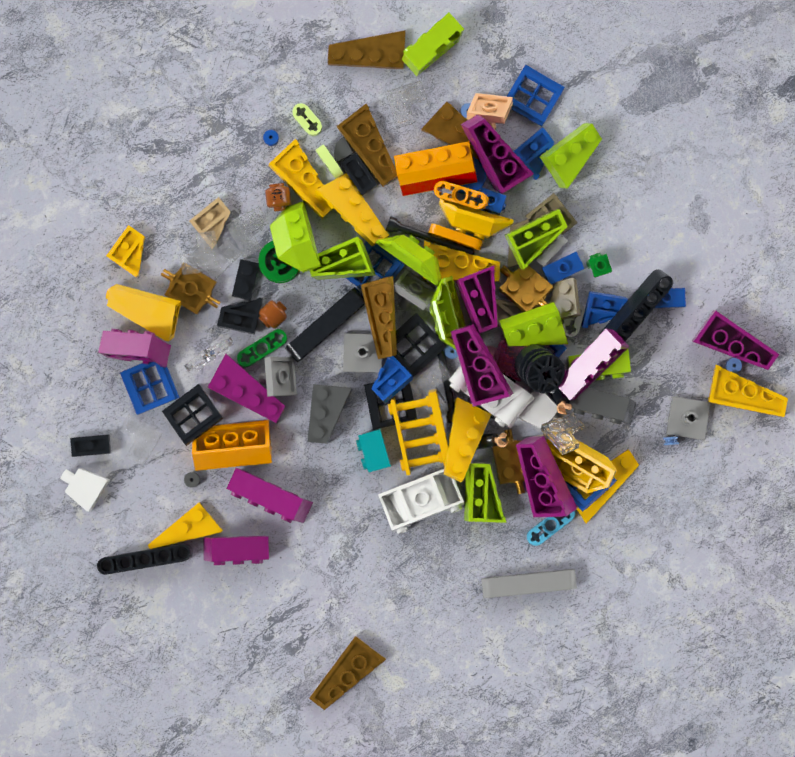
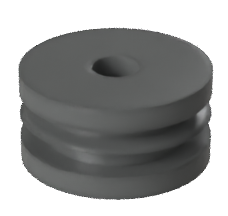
(187, 479)

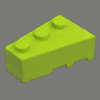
(433, 44)
(535, 236)
(534, 326)
(481, 495)

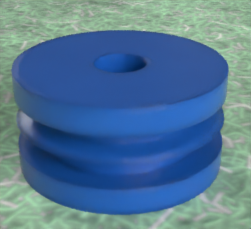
(271, 133)

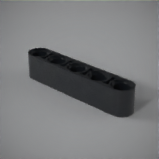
(641, 303)
(325, 324)
(116, 560)

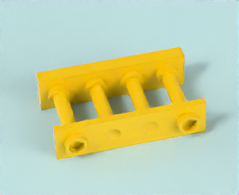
(435, 420)

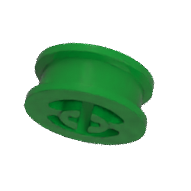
(274, 275)

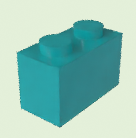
(373, 450)

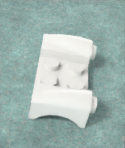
(505, 409)
(420, 500)

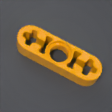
(473, 204)
(455, 236)

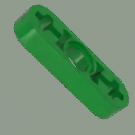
(263, 340)

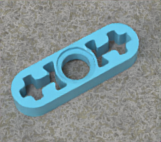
(565, 520)

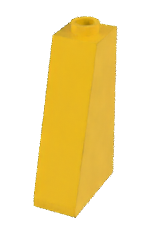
(146, 309)

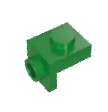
(599, 265)

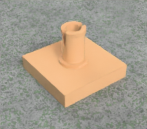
(491, 107)

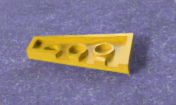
(300, 176)
(349, 202)
(460, 264)
(737, 392)
(465, 435)
(625, 466)

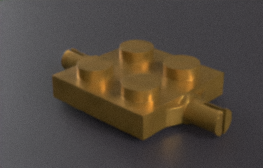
(525, 288)
(191, 289)
(508, 463)

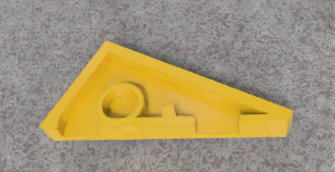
(191, 525)

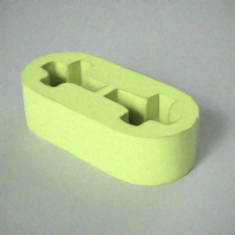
(304, 122)
(329, 161)

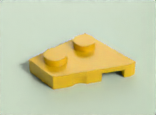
(128, 251)

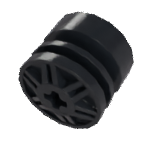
(539, 368)

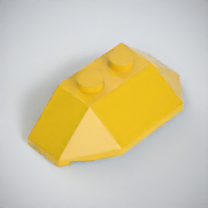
(473, 221)
(584, 467)

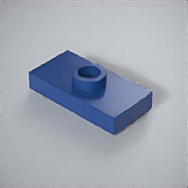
(563, 268)
(673, 299)

